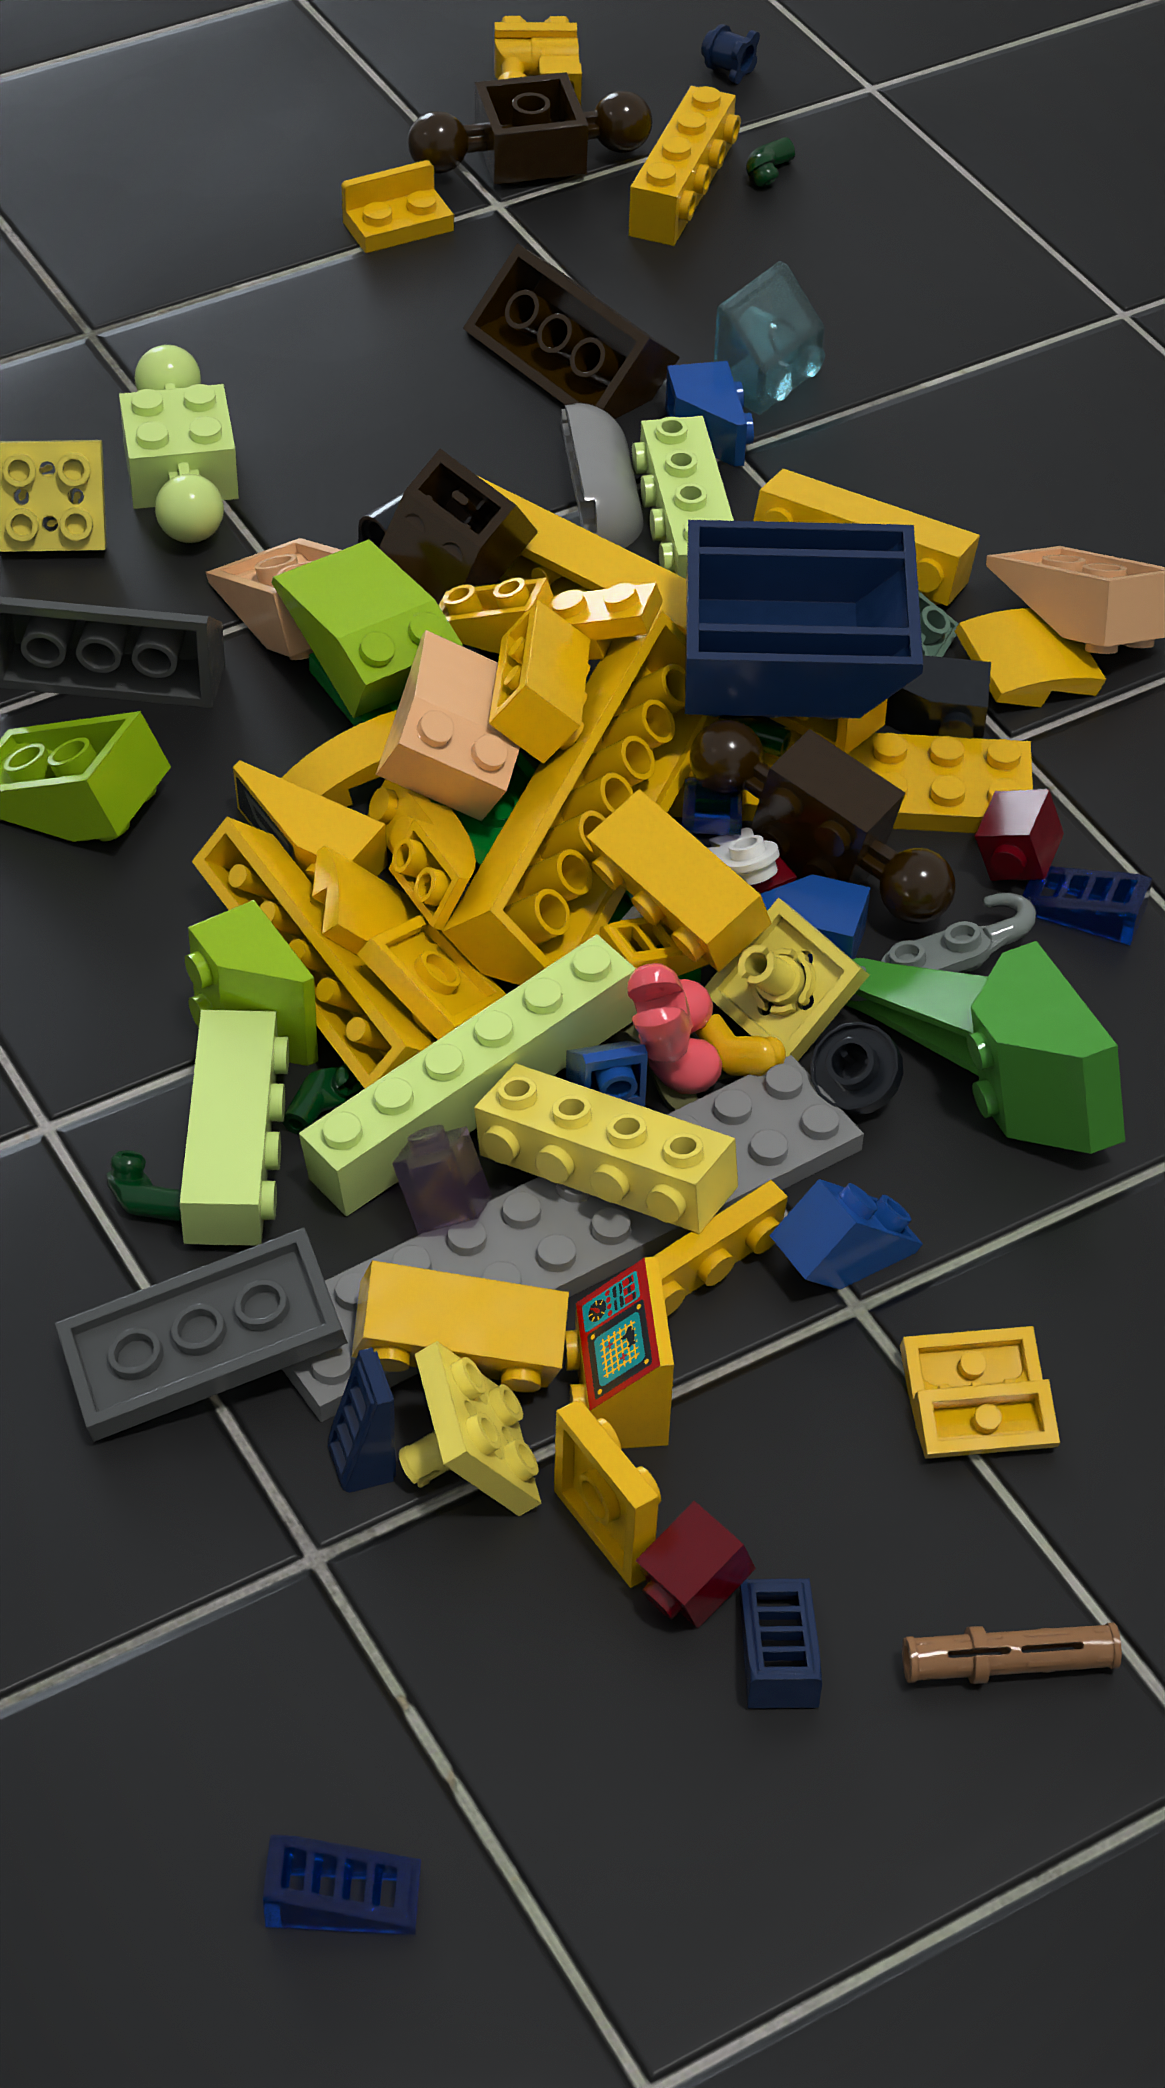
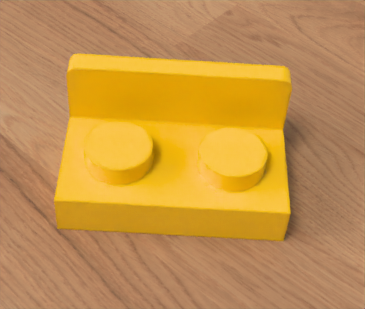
(394, 207)

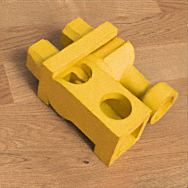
(537, 49)

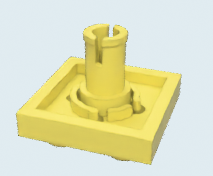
(50, 495)
(773, 973)
(473, 1433)

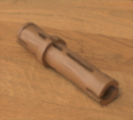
(929, 1656)

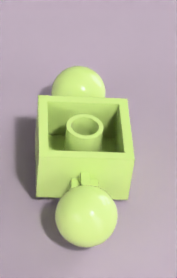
(178, 444)

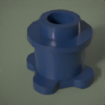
(730, 51)

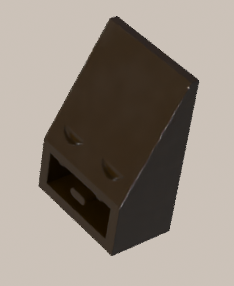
(454, 529)

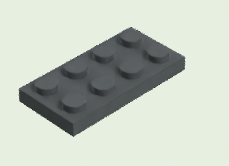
(199, 1334)

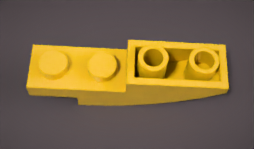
(487, 612)
(428, 849)

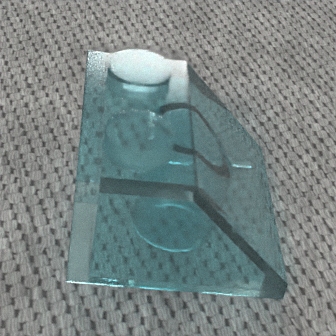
(769, 337)

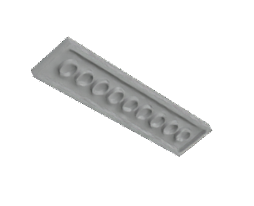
(574, 1240)

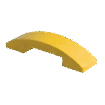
(344, 760)

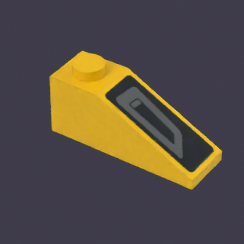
(308, 821)

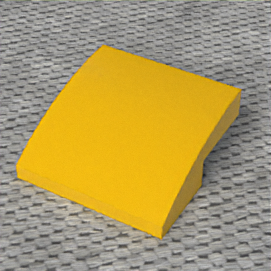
(1028, 657)
(356, 901)
(978, 1392)

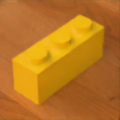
(541, 683)
(677, 882)
(501, 1326)

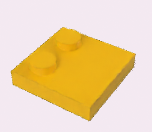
(429, 976)
(605, 1489)

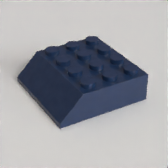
(799, 618)

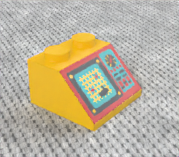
(625, 1355)

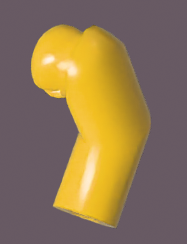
(742, 1053)

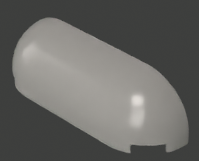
(602, 474)

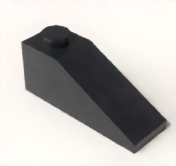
(943, 700)

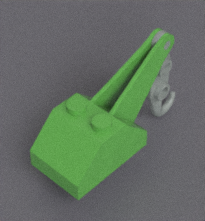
(1023, 1029)

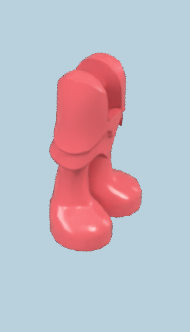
(665, 1018)

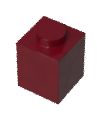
(1019, 835)
(693, 1566)

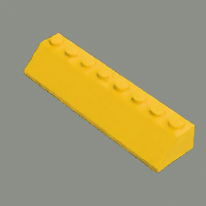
(537, 882)

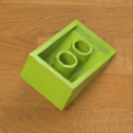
(362, 621)
(79, 775)

